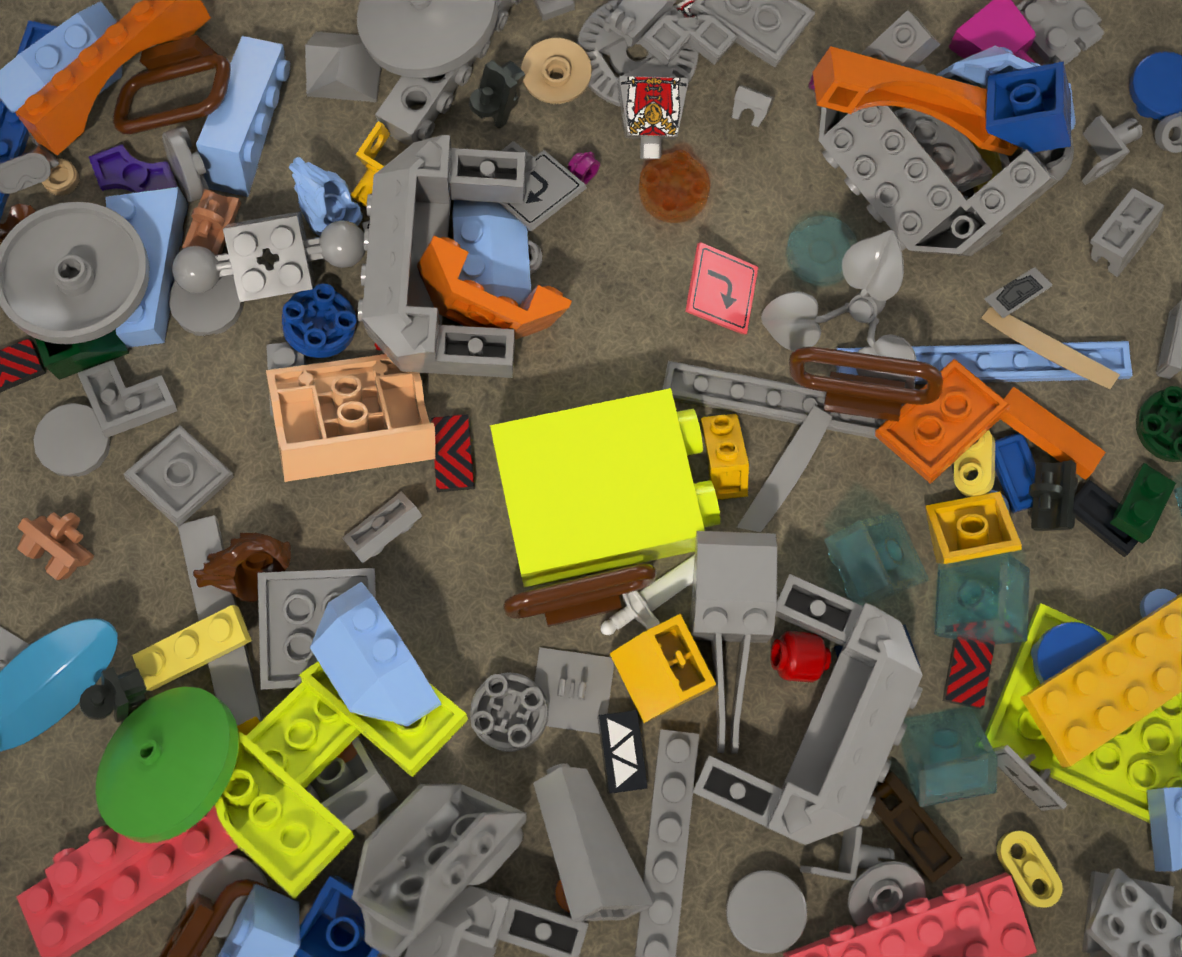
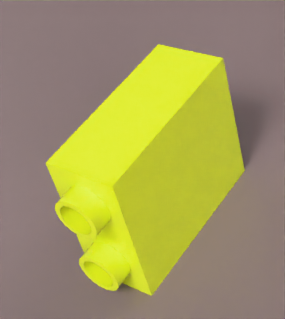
(603, 486)

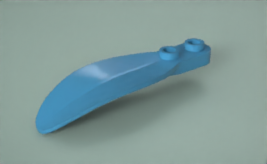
(50, 677)

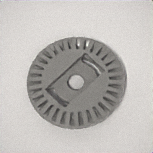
(599, 42)

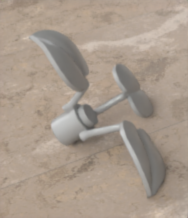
(868, 265)

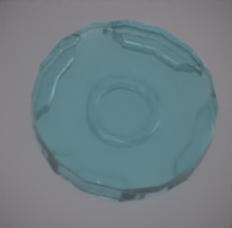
(817, 250)

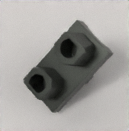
(497, 92)
(1053, 496)
(115, 694)

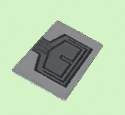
(1018, 292)

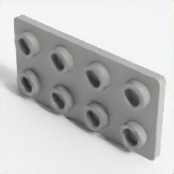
(1131, 922)

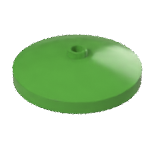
(167, 765)

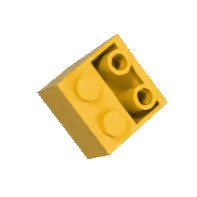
(662, 668)

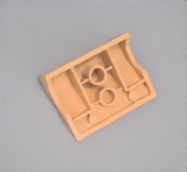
(348, 417)

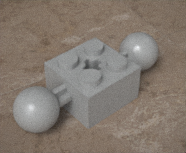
(199, 269)

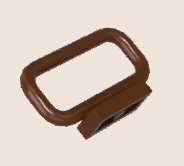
(169, 63)
(864, 394)
(580, 596)
(203, 920)

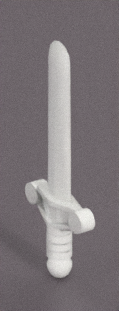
(641, 604)

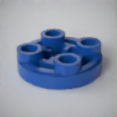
(1157, 85)
(318, 322)
(1062, 647)

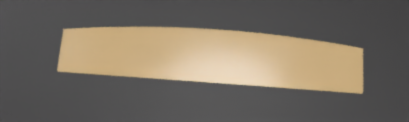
(1051, 349)

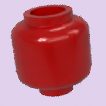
(800, 656)

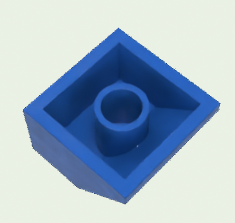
(1031, 107)
(334, 924)

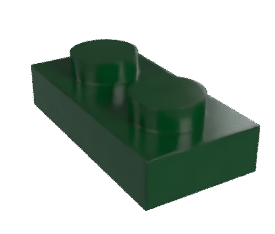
(1143, 503)

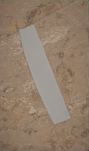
(786, 471)

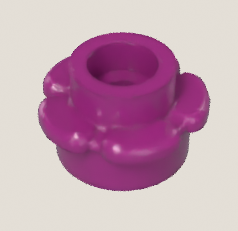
(584, 166)

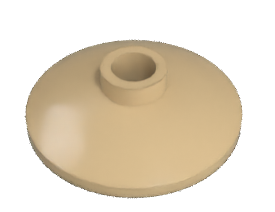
(556, 56)

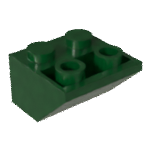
(70, 359)

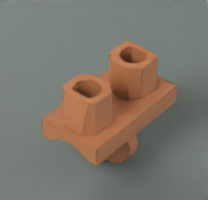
(209, 220)
(59, 538)

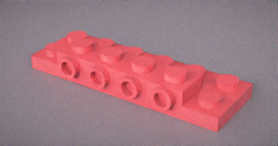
(113, 880)
(960, 923)

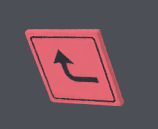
(721, 288)

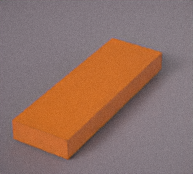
(1051, 433)

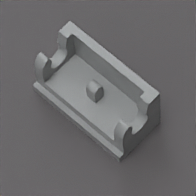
(1126, 230)

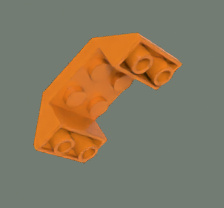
(472, 306)

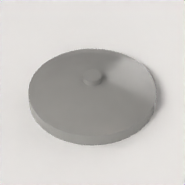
(425, 35)
(72, 272)

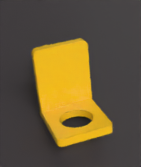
(366, 156)

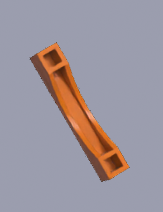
(856, 82)
(62, 106)

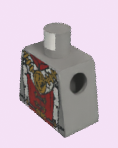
(651, 110)

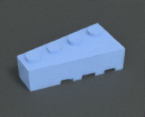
(159, 222)

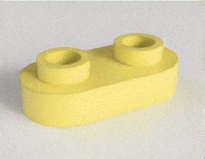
(977, 458)
(1028, 868)

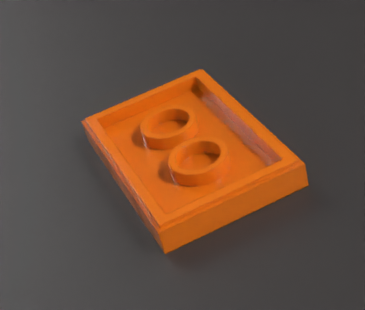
(940, 432)

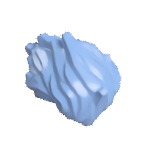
(323, 196)

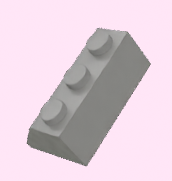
(353, 789)

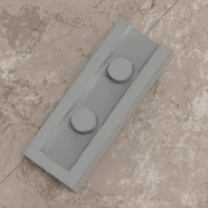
(635, 18)

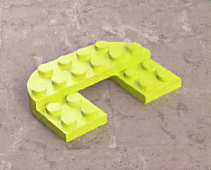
(266, 796)

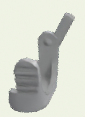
(27, 169)

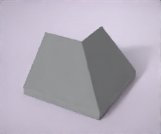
(340, 68)

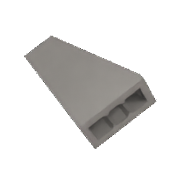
(587, 848)

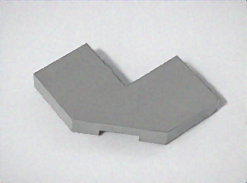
(701, 32)

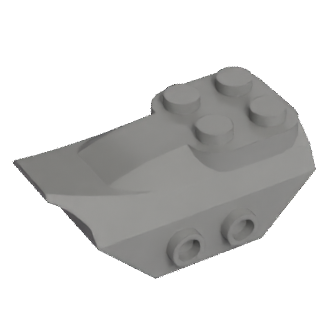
(427, 857)

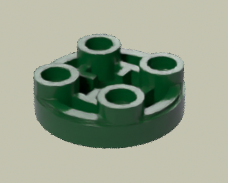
(1161, 424)

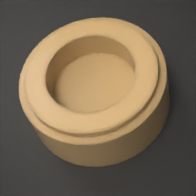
(62, 178)

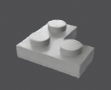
(123, 407)

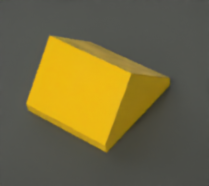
(971, 528)

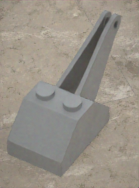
(733, 603)

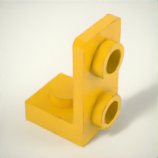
(726, 455)

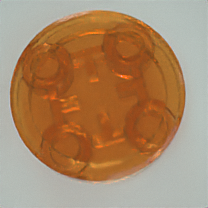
(674, 187)

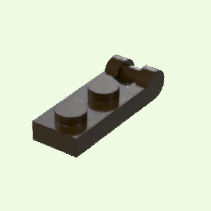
(914, 830)

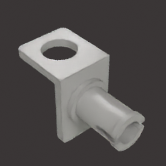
(1109, 144)
(853, 856)

